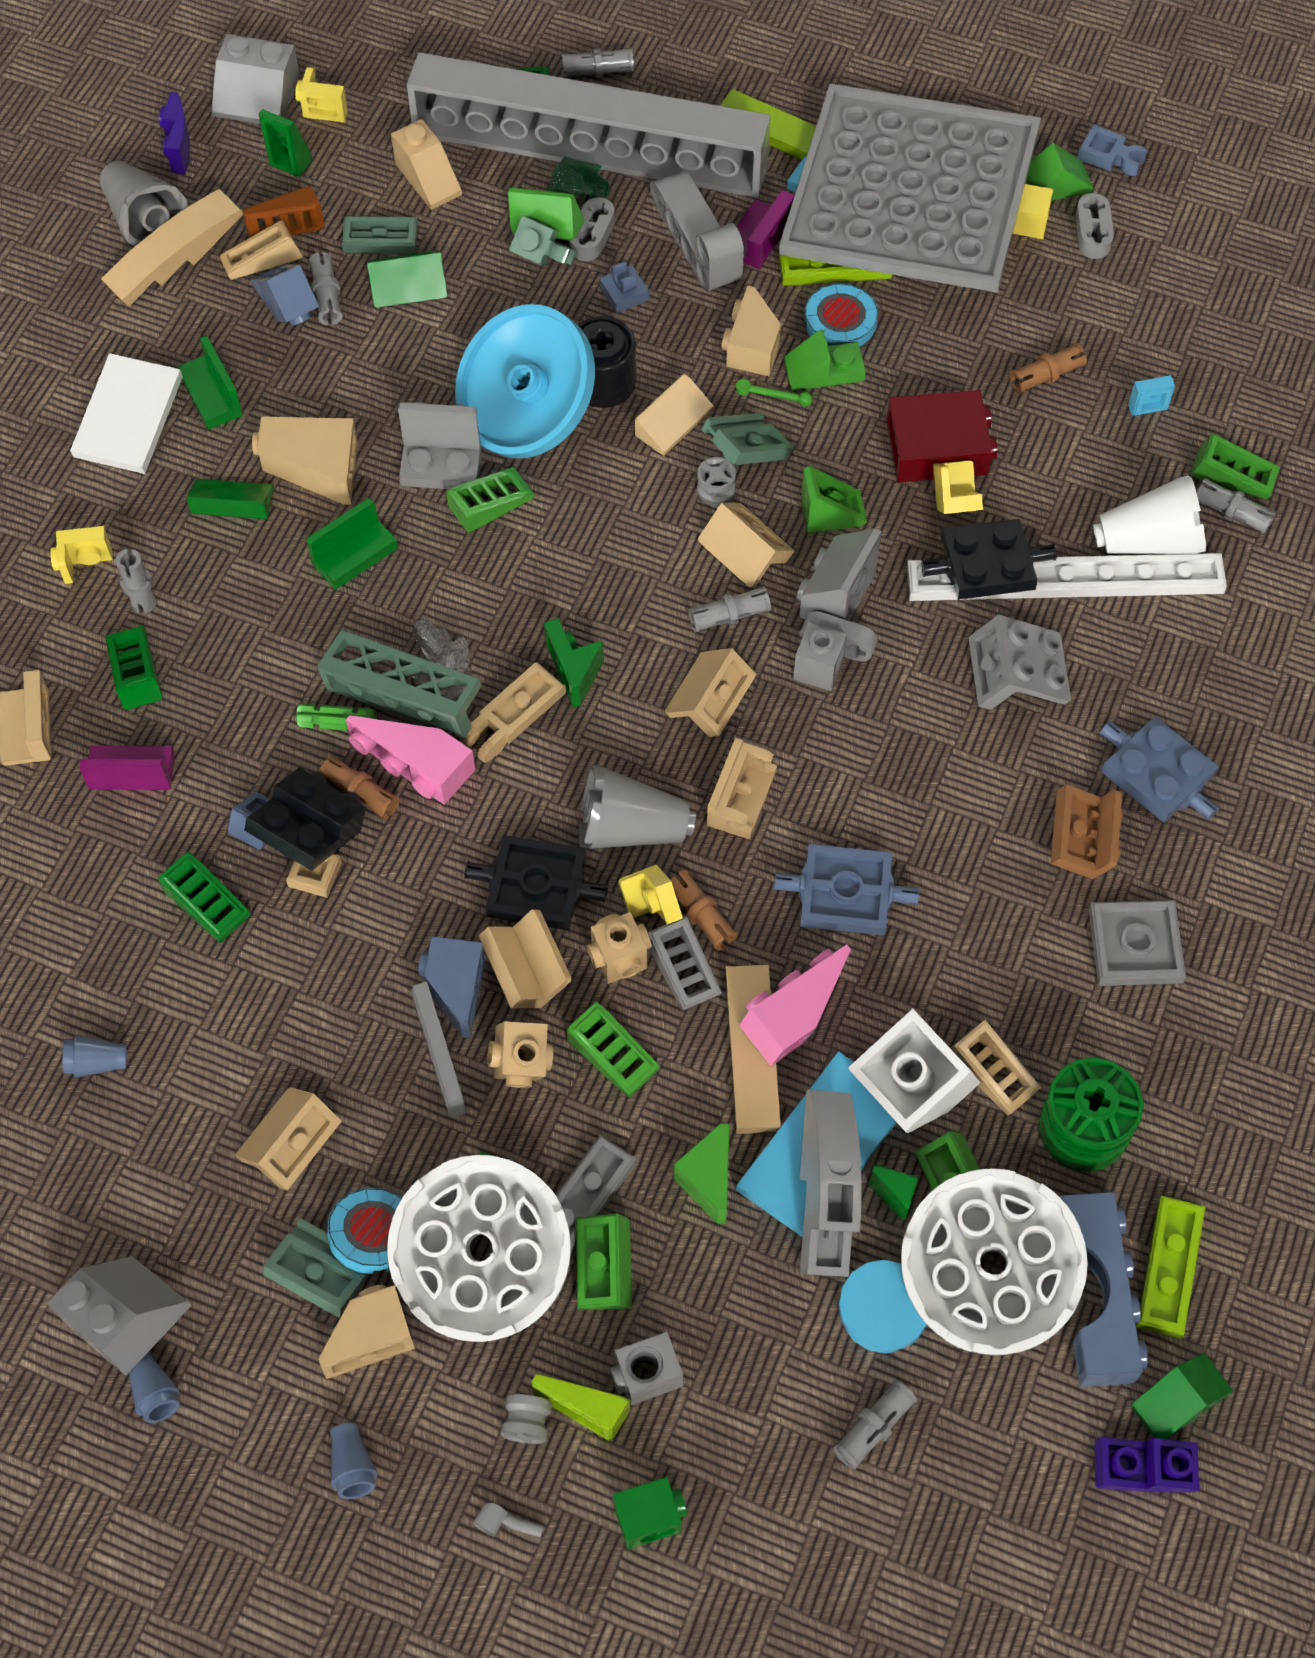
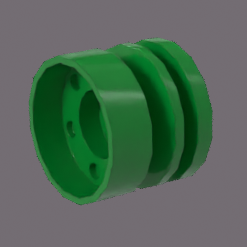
(1085, 1137)

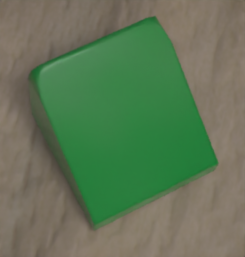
(893, 1188)

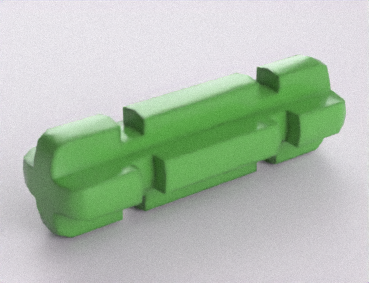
(329, 716)

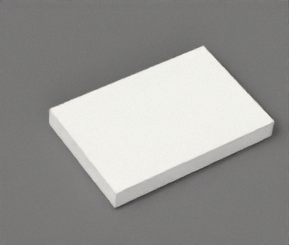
(126, 413)

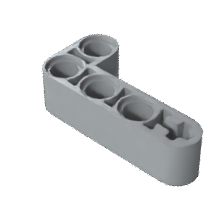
(710, 250)

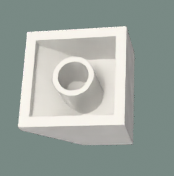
(913, 1073)

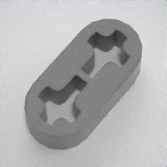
(1087, 225)
(598, 231)
(860, 639)

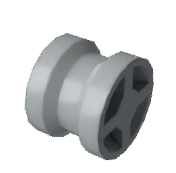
(713, 472)
(526, 1419)

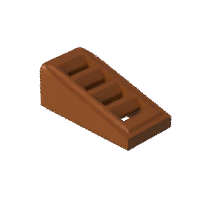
(302, 203)

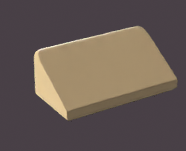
(672, 415)

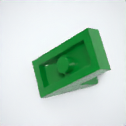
(574, 665)

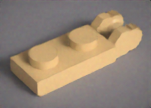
(514, 710)

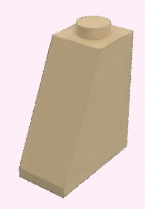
(310, 453)

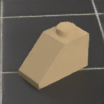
(425, 164)
(367, 1332)

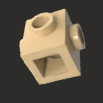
(619, 947)
(531, 1042)

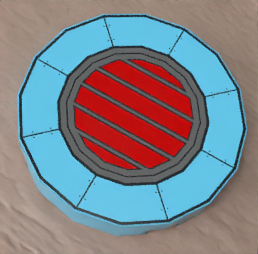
(843, 313)
(361, 1229)

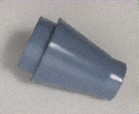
(92, 1056)
(153, 1391)
(350, 1463)

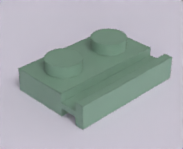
(747, 439)
(311, 1270)

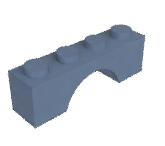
(1109, 1347)

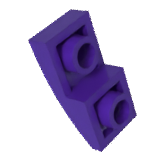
(177, 139)
(1147, 1465)

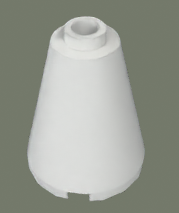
(1155, 522)

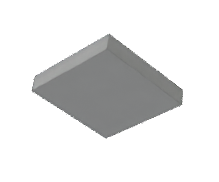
(1137, 943)

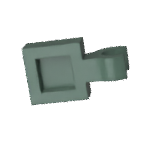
(537, 243)

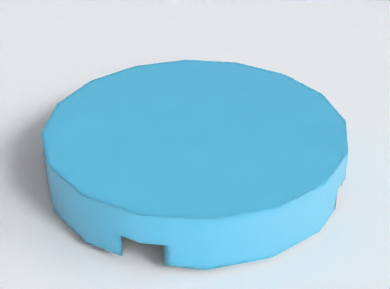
(879, 1309)

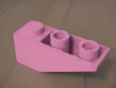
(421, 754)
(790, 1015)

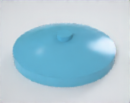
(528, 380)

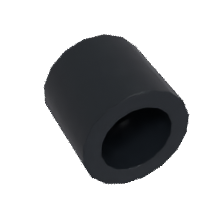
(614, 360)

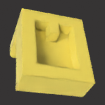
(320, 99)
(79, 547)
(650, 892)

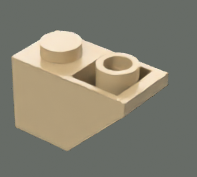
(754, 336)

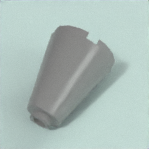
(139, 200)
(630, 813)

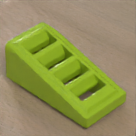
(587, 1406)

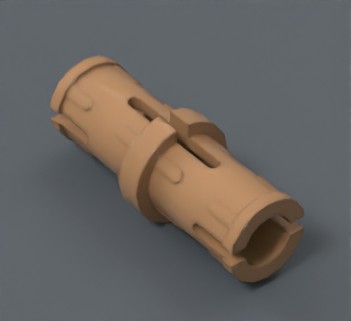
(1047, 368)
(370, 794)
(703, 911)

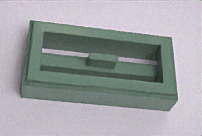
(379, 240)

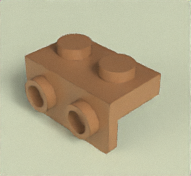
(1086, 831)

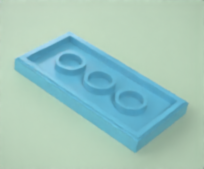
(775, 1174)

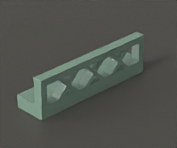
(398, 697)

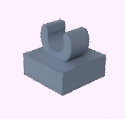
(623, 287)

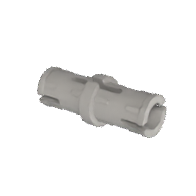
(597, 63)
(325, 288)
(1235, 506)
(135, 581)
(729, 609)
(874, 1424)

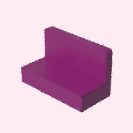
(763, 228)
(128, 767)

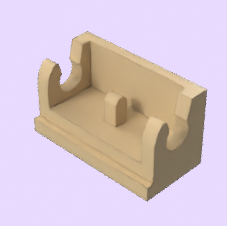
(741, 789)

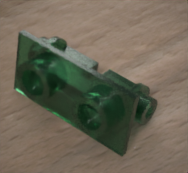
(578, 178)

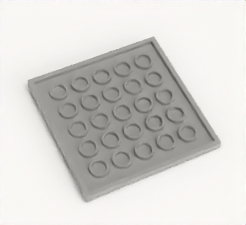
(911, 187)

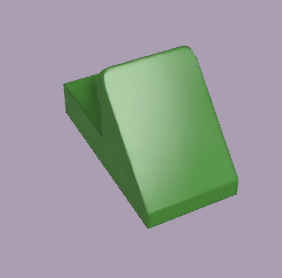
(820, 365)

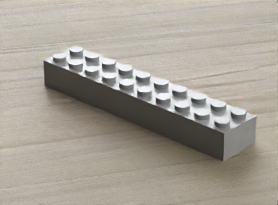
(591, 123)

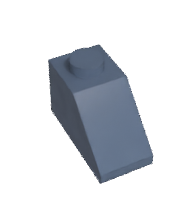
(286, 293)
(454, 979)

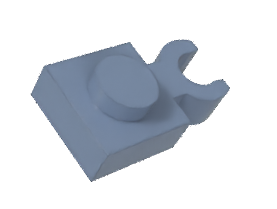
(1108, 148)

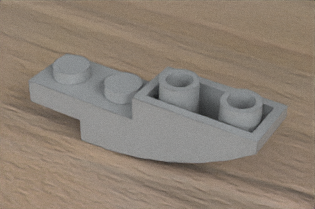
(833, 1183)

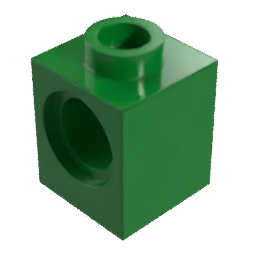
(649, 1512)

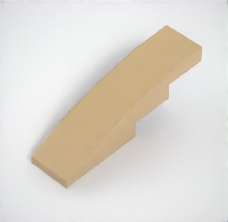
(165, 250)

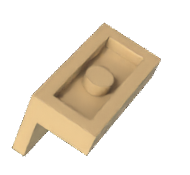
(743, 542)
(712, 690)
(25, 722)
(526, 961)
(289, 1137)

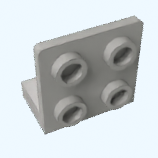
(439, 445)
(1017, 658)

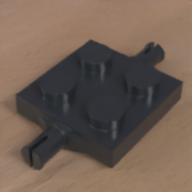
(988, 559)
(536, 877)

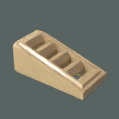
(261, 252)
(1005, 1058)

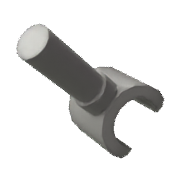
(493, 1516)

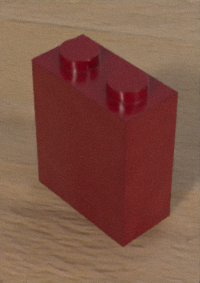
(939, 430)

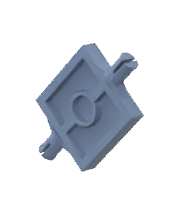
(1159, 769)
(846, 889)

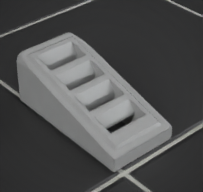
(683, 929)

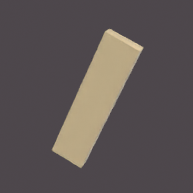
(753, 1078)

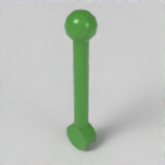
(744, 387)

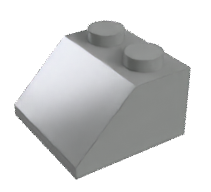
(253, 77)
(841, 575)
(119, 1309)

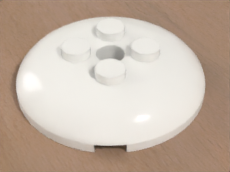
(1002, 1215)
(433, 1256)

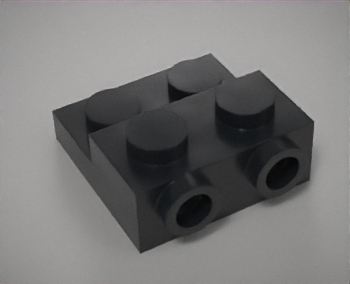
(307, 818)

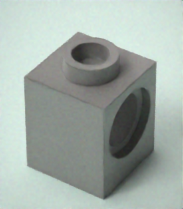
(819, 656)
(654, 1350)

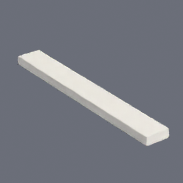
(1097, 577)

